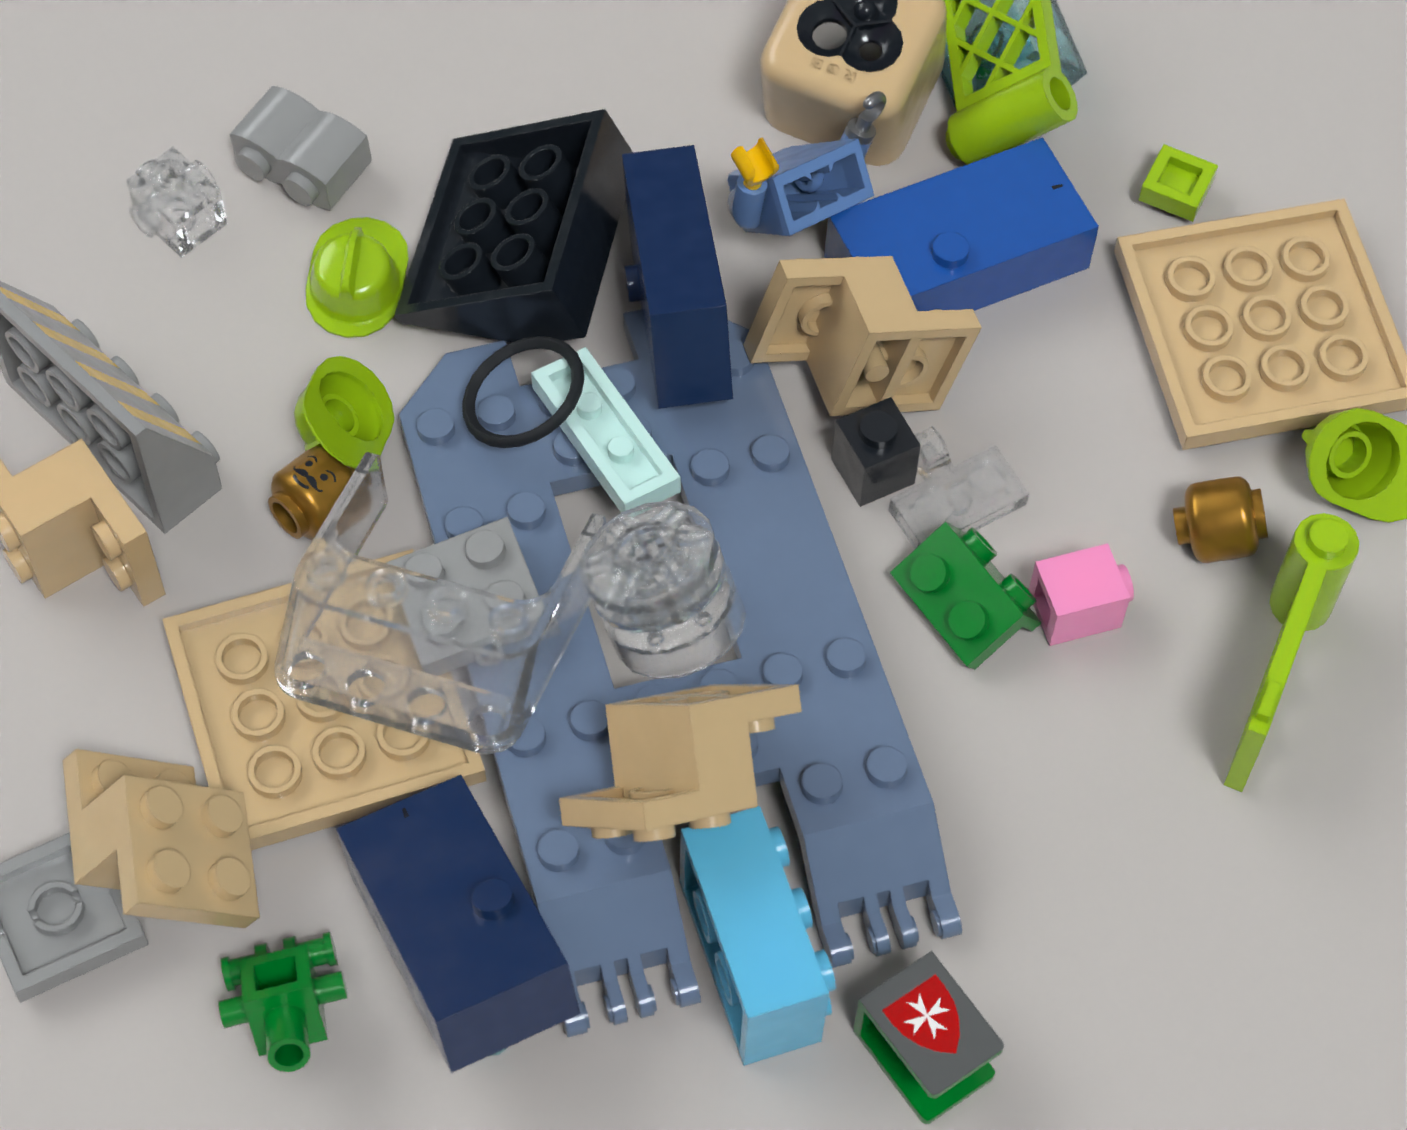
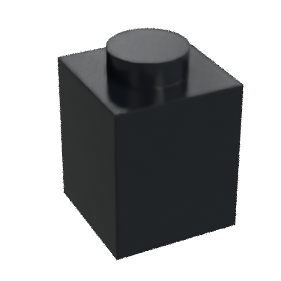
(875, 451)

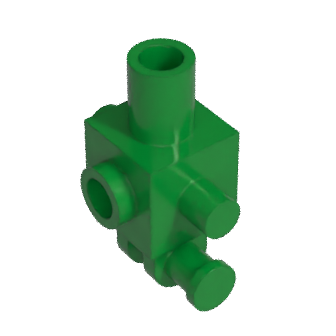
(283, 997)

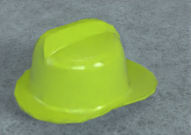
(356, 276)
(344, 411)
(1360, 463)

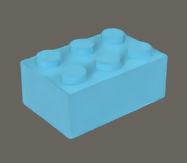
(756, 935)

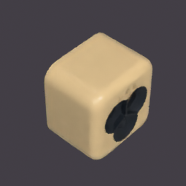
(819, 90)

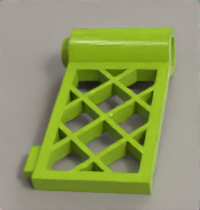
(1012, 105)
(1301, 601)

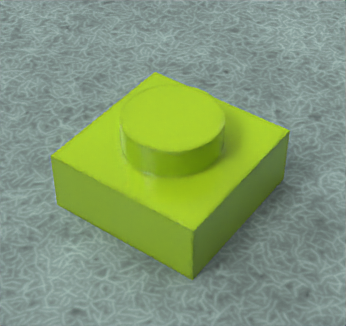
(1178, 182)

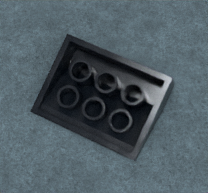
(519, 231)

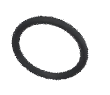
(548, 426)

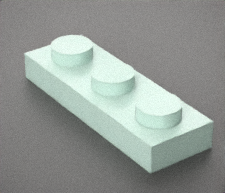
(608, 435)

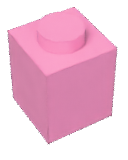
(1080, 594)

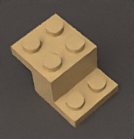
(860, 334)
(71, 520)
(680, 760)
(160, 839)

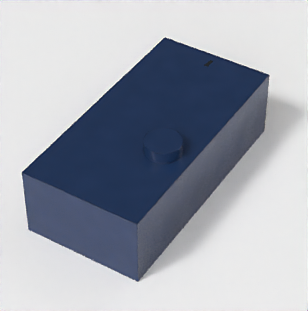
(677, 277)
(458, 923)

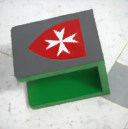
(927, 1038)

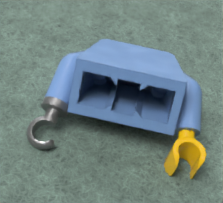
(803, 182)

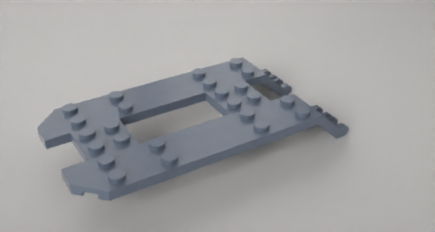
(841, 761)

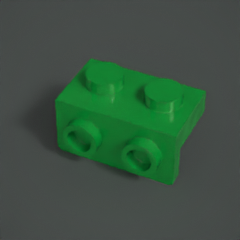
(965, 593)

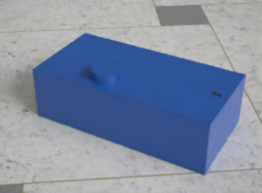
(975, 230)

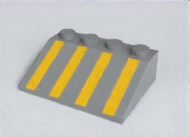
(99, 399)

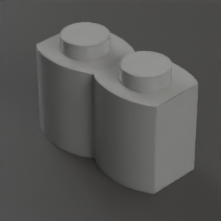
(301, 148)

